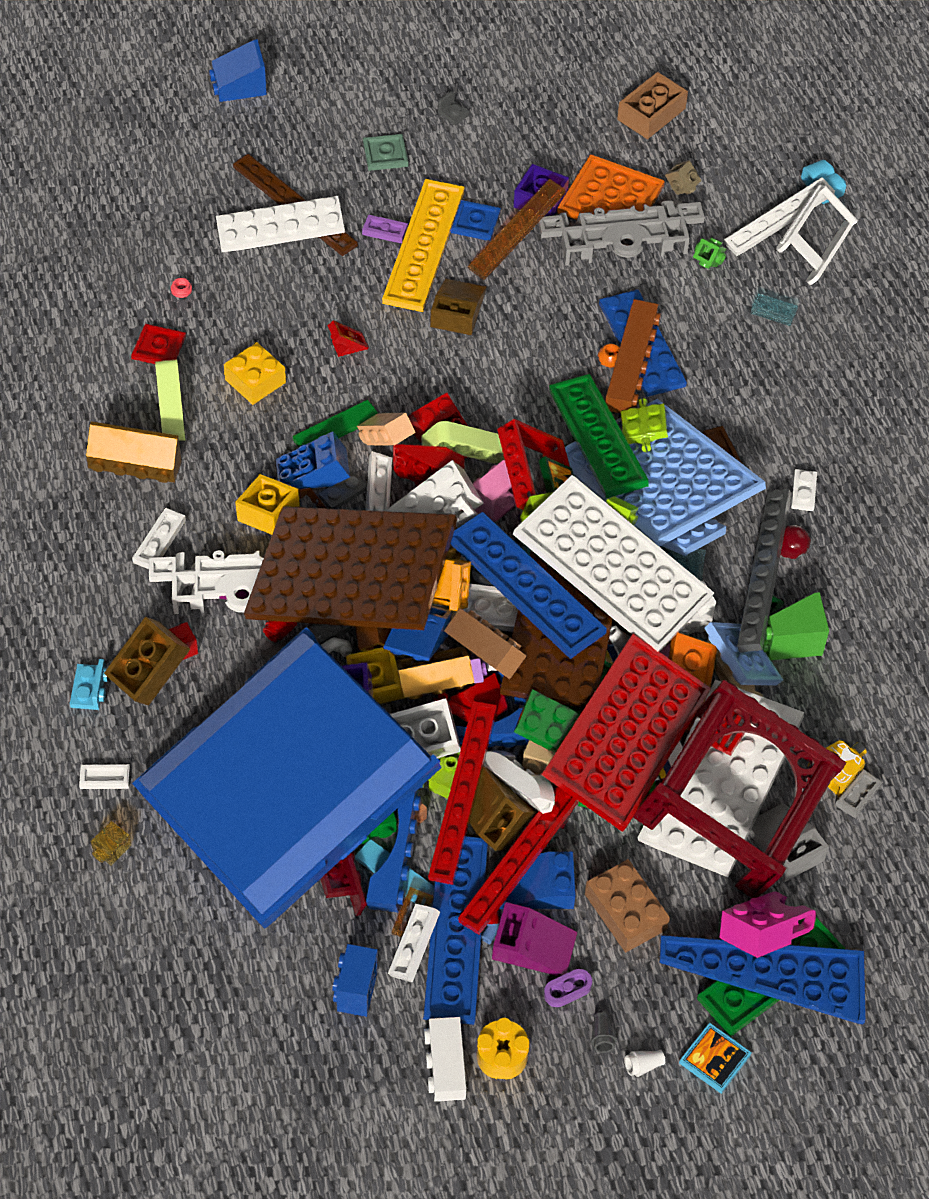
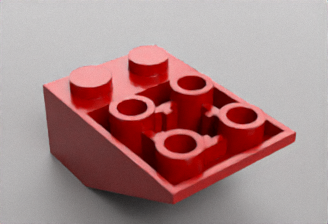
(436, 411)
(422, 462)

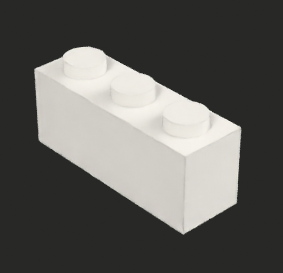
(445, 1059)

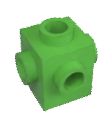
(703, 251)

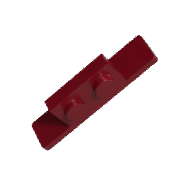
(345, 881)

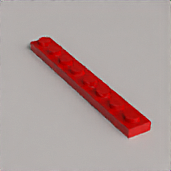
(462, 793)
(516, 863)

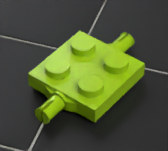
(644, 424)

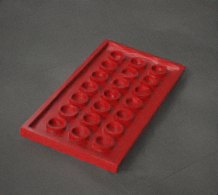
(626, 732)

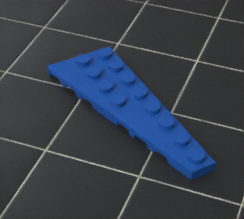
(802, 975)

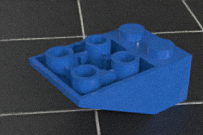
(315, 464)
(421, 643)

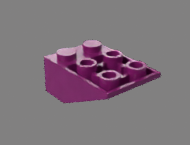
(533, 941)

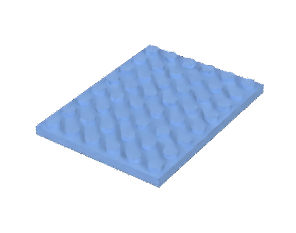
(686, 477)

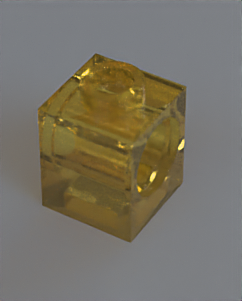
(110, 844)

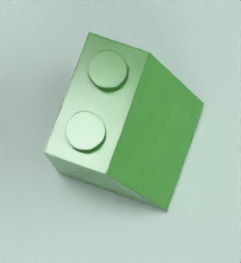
(797, 630)

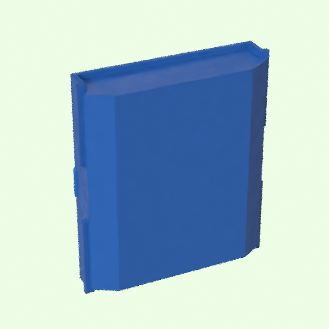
(286, 778)

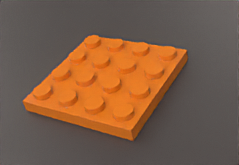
(609, 187)

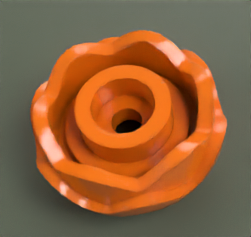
(608, 355)

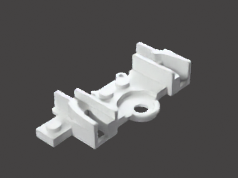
(208, 577)

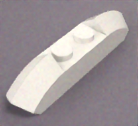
(528, 786)

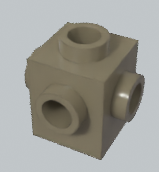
(683, 178)

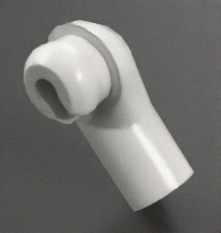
(338, 645)

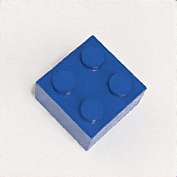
(355, 980)

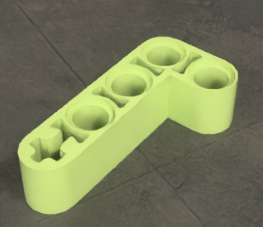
(170, 398)
(465, 441)

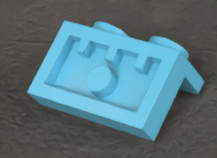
(88, 686)

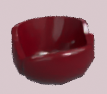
(795, 541)

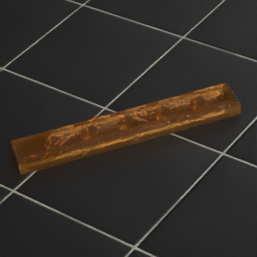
(516, 229)

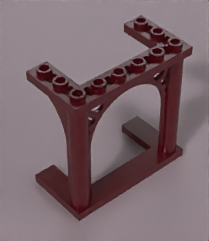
(666, 798)

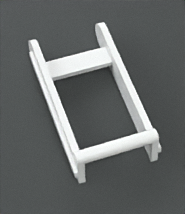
(792, 236)

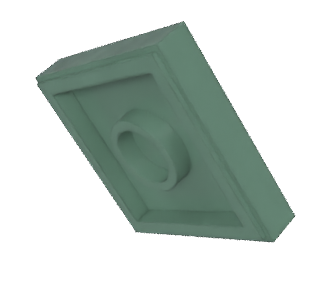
(385, 152)

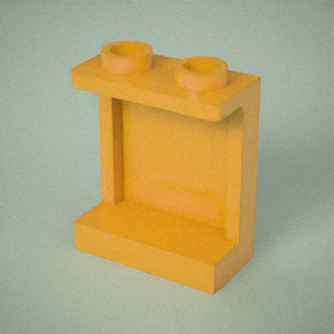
(453, 584)

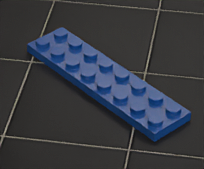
(527, 585)
(452, 946)

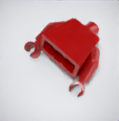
(482, 692)

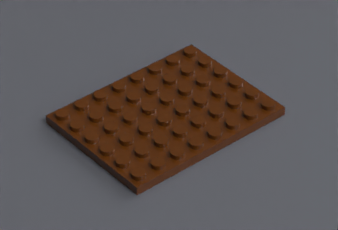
(352, 568)

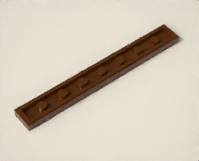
(283, 194)

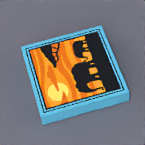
(715, 1058)

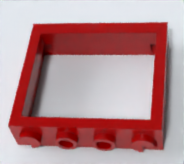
(513, 438)

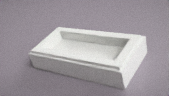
(104, 776)

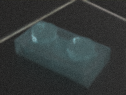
(774, 309)

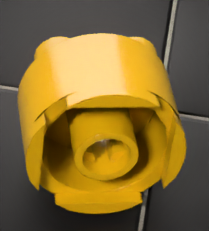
(502, 1035)

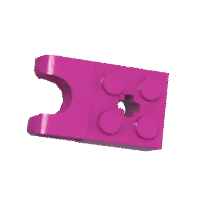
(765, 924)

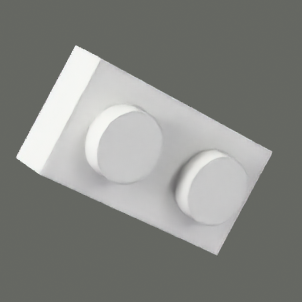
(804, 490)

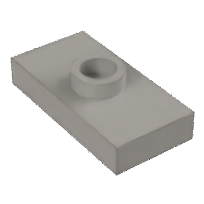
(859, 793)

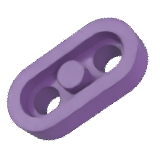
(566, 987)

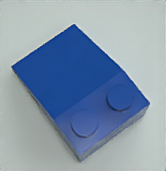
(546, 883)

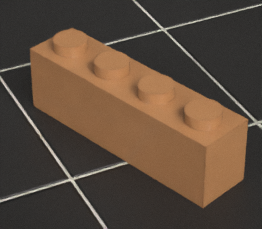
(485, 643)

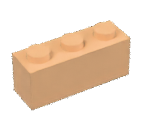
(385, 429)

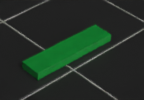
(340, 424)

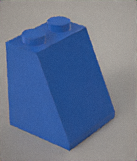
(239, 73)

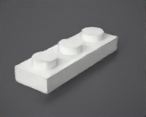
(159, 537)
(414, 942)

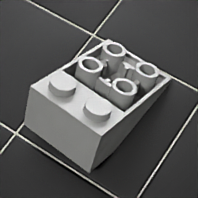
(806, 853)

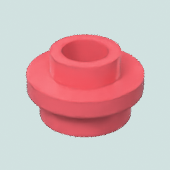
(181, 283)

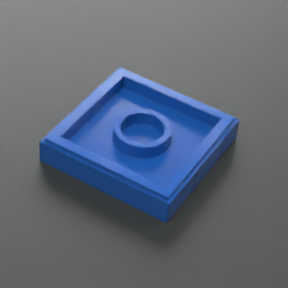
(475, 220)

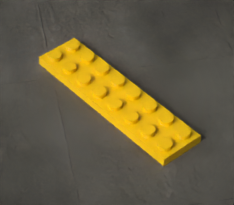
(423, 245)

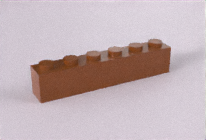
(632, 356)

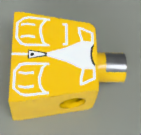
(851, 769)

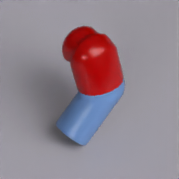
(491, 929)

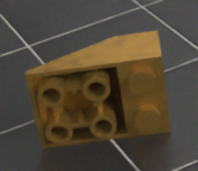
(457, 306)
(498, 812)

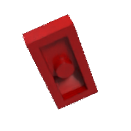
(346, 339)

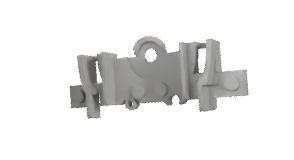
(614, 226)

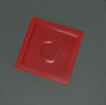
(158, 344)

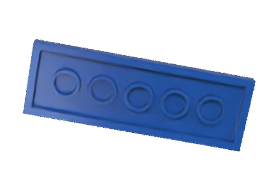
(662, 369)

